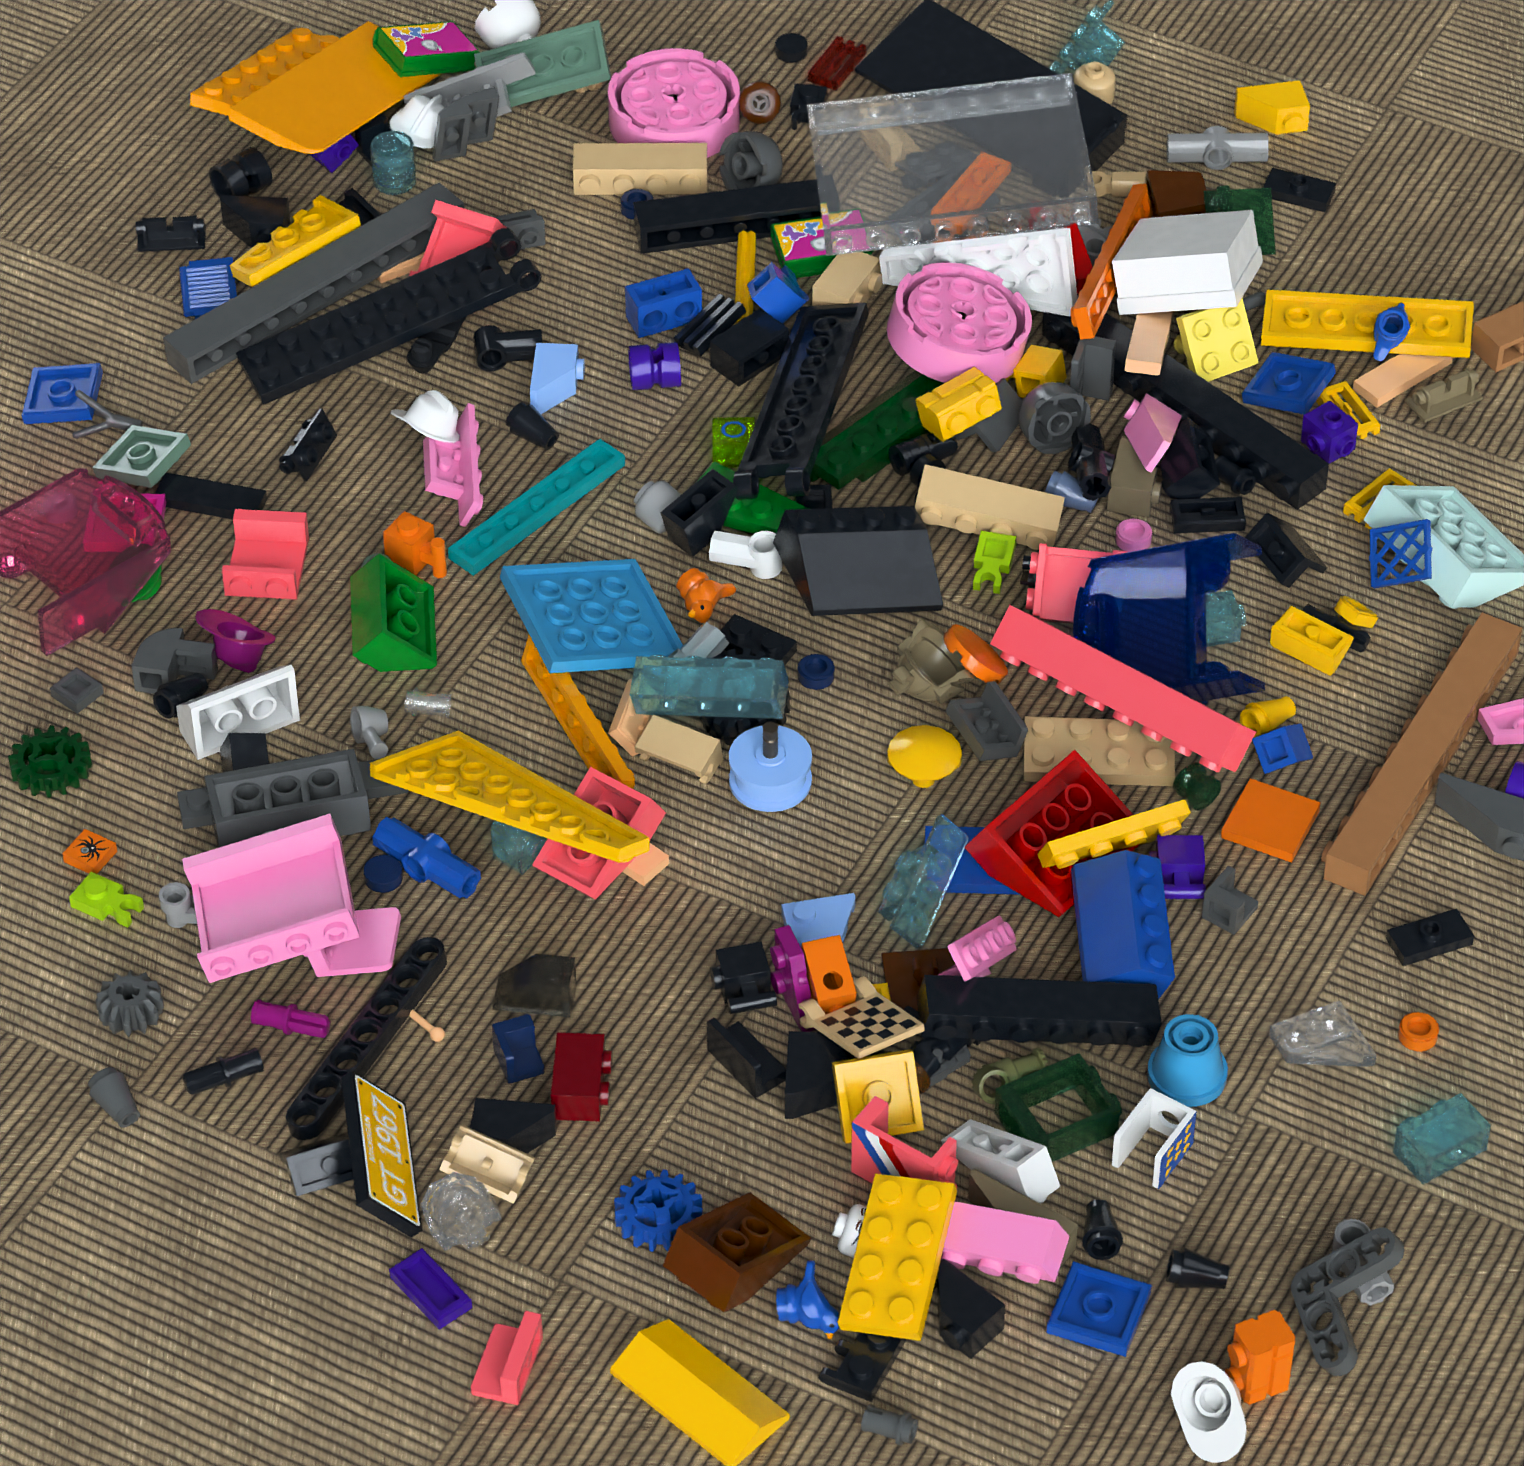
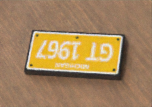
(381, 1154)

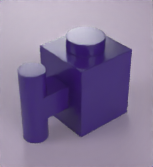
(1181, 865)

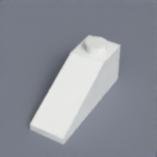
(1006, 1158)

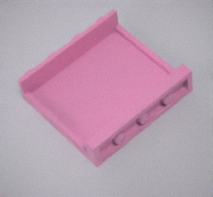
(271, 898)

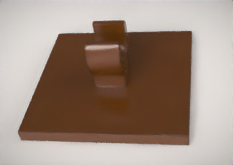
(907, 969)

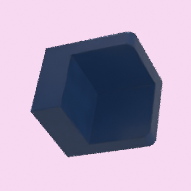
(517, 1048)

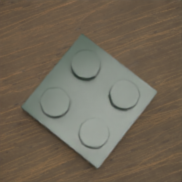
(142, 455)

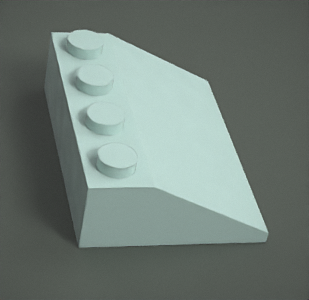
(1469, 554)

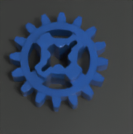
(656, 1208)

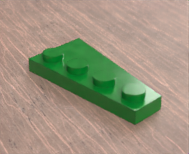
(755, 514)

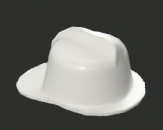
(418, 119)
(432, 416)
(1209, 1411)

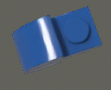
(777, 292)

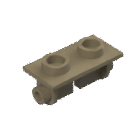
(1443, 398)

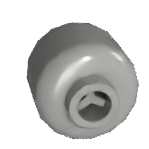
(652, 500)

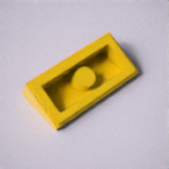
(1310, 640)

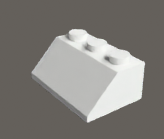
(248, 706)

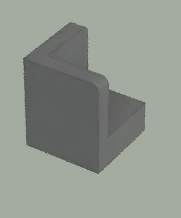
(1226, 905)

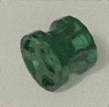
(1197, 786)

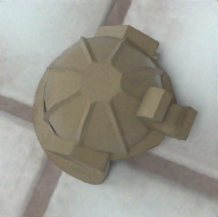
(928, 667)

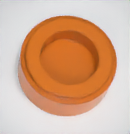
(1418, 1031)

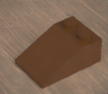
(733, 1250)

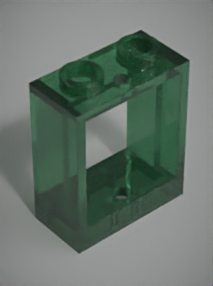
(1071, 1073)

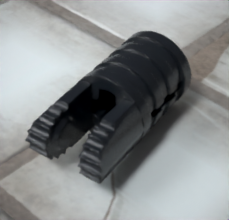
(906, 453)

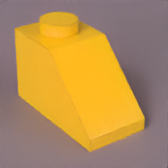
(1274, 107)

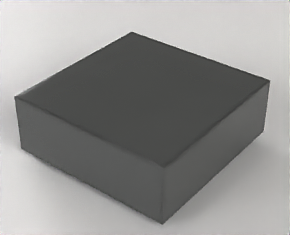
(76, 690)

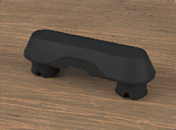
(432, 345)

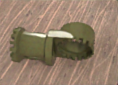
(1008, 1070)

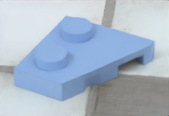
(819, 917)

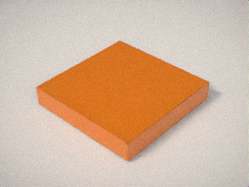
(1270, 820)

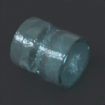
(393, 162)

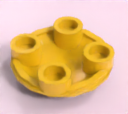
(924, 754)

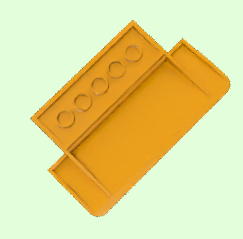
(308, 88)

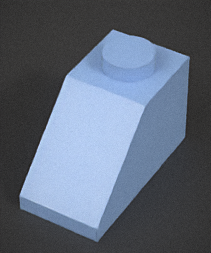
(554, 374)

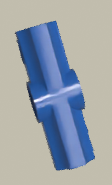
(426, 857)

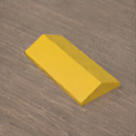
(698, 1392)

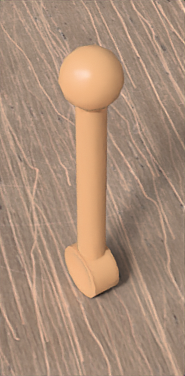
(436, 1033)

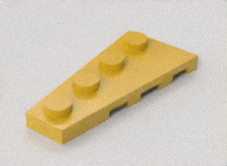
(306, 235)
(1115, 835)

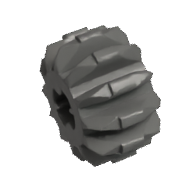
(129, 1003)

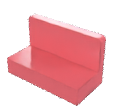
(508, 1360)

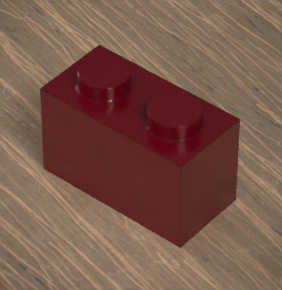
(579, 1076)

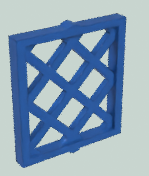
(1398, 529)

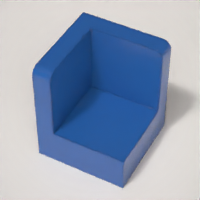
(1282, 748)

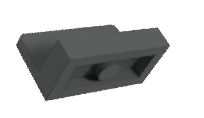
(1094, 368)
(999, 426)

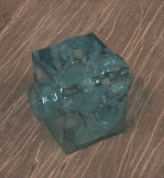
(515, 846)

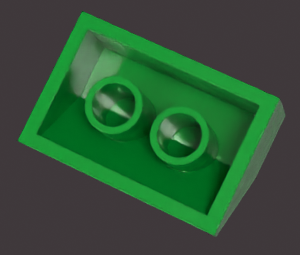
(392, 617)

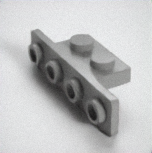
(483, 77)

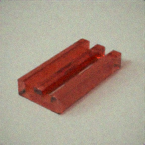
(831, 61)

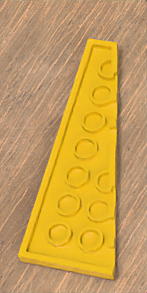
(493, 786)

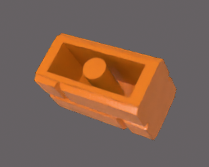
(1261, 1356)

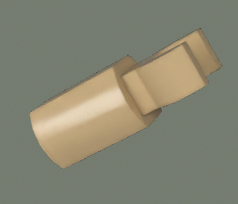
(1118, 183)

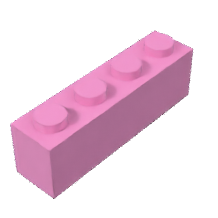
(1005, 1243)

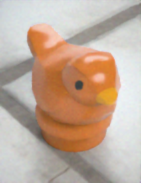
(701, 593)

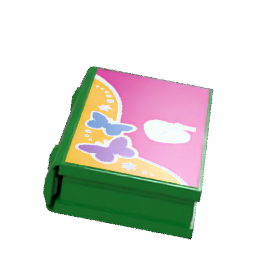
(425, 48)
(801, 246)

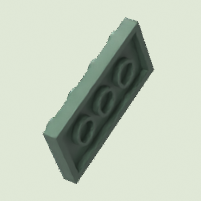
(560, 59)

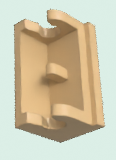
(680, 747)
(489, 1161)

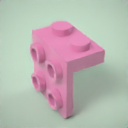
(365, 954)

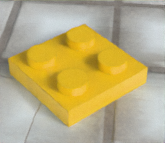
(883, 1075)

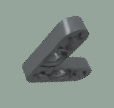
(1326, 1295)

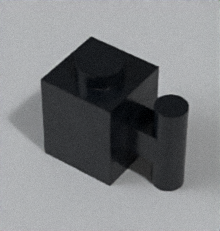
(743, 978)

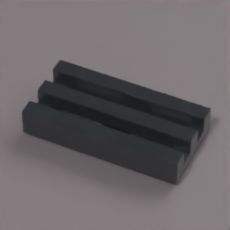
(709, 322)
(1207, 515)

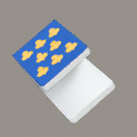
(1148, 1115)

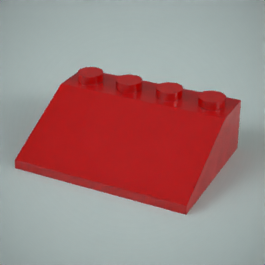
(1057, 806)

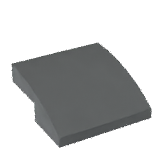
(465, 123)

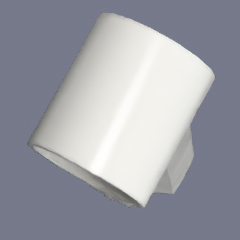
(746, 551)

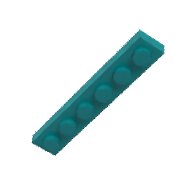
(536, 507)

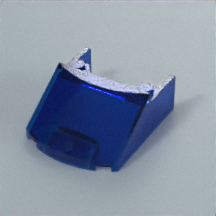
(1153, 613)

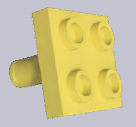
(1216, 341)

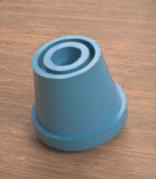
(1188, 1062)

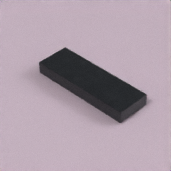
(208, 496)

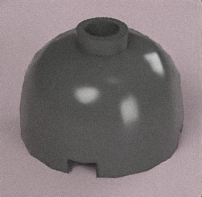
(750, 160)
(1051, 416)

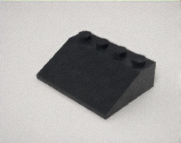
(859, 560)

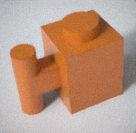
(413, 545)

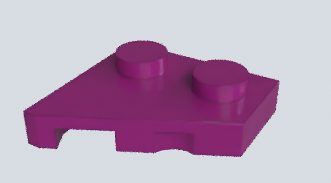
(790, 972)

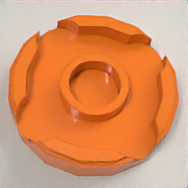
(976, 654)

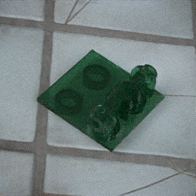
(1246, 199)

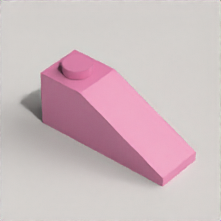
(1150, 429)

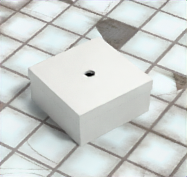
(1187, 262)

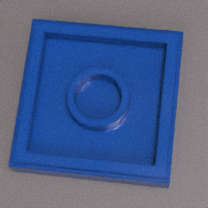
(1288, 383)
(53, 395)
(1099, 1309)

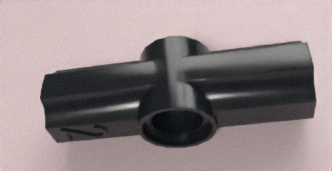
(1091, 462)

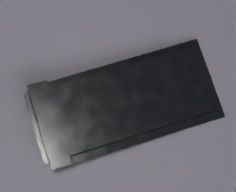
(946, 51)

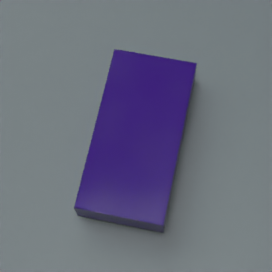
(430, 1288)

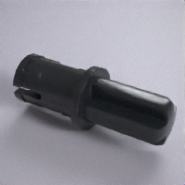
(1361, 638)
(223, 1071)

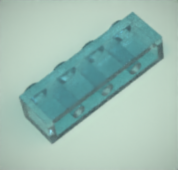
(709, 687)

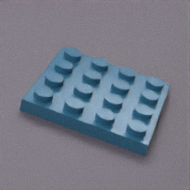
(590, 614)

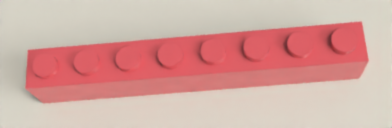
(1122, 688)

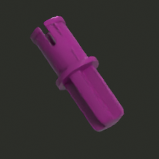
(290, 1019)

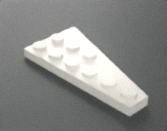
(1030, 262)

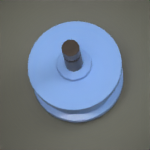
(770, 768)

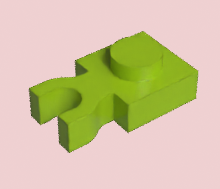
(992, 558)
(102, 896)

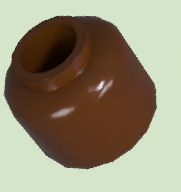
(756, 114)

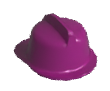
(235, 639)

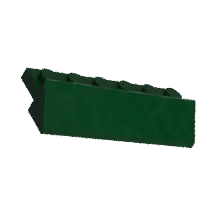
(863, 440)

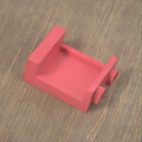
(456, 233)
(1058, 580)

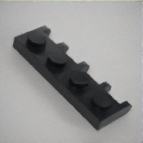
(864, 1364)

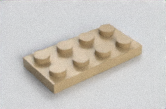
(1109, 747)

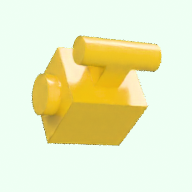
(1038, 367)

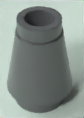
(114, 1096)

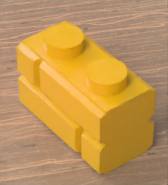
(958, 404)

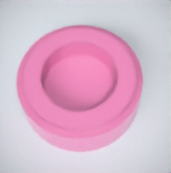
(1133, 535)

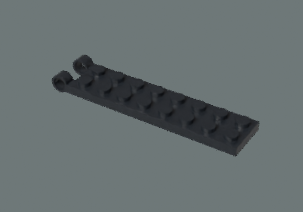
(387, 318)
(801, 398)

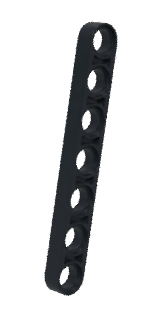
(366, 1052)

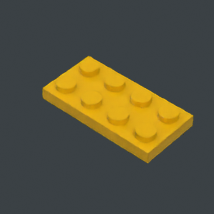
(897, 1257)

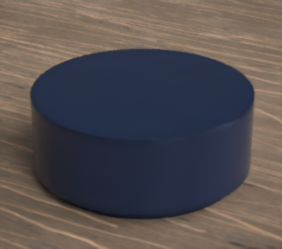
(631, 196)
(816, 671)
(383, 873)

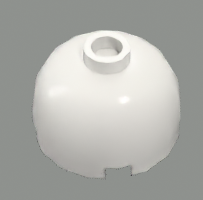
(508, 22)

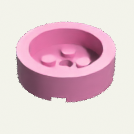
(647, 114)
(942, 345)

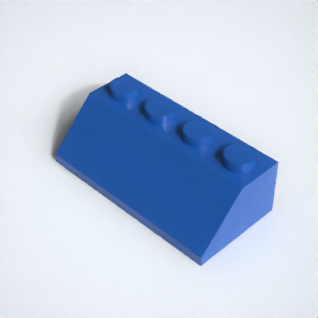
(1123, 920)

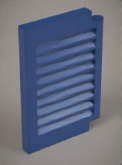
(206, 285)

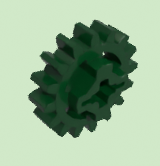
(50, 761)

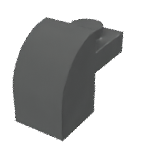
(167, 655)

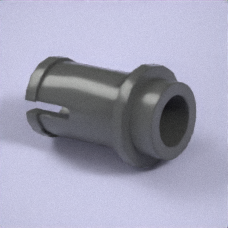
(890, 1424)

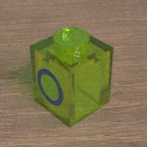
(730, 439)

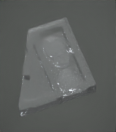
(1322, 1038)

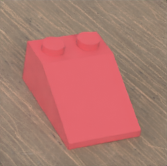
(587, 871)

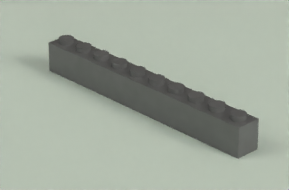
(305, 286)

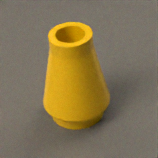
(1267, 714)

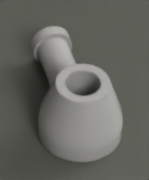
(368, 726)

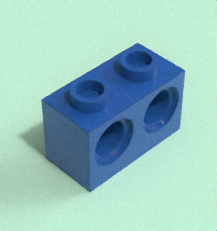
(663, 302)

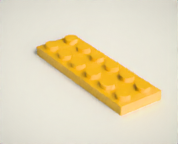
(1349, 320)

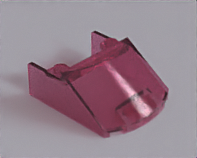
(89, 545)

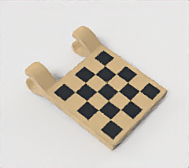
(863, 1025)

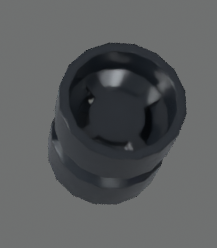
(242, 175)

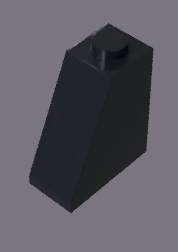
(810, 1072)

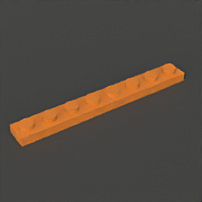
(1101, 283)

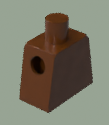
(1176, 192)

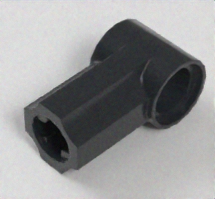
(497, 347)

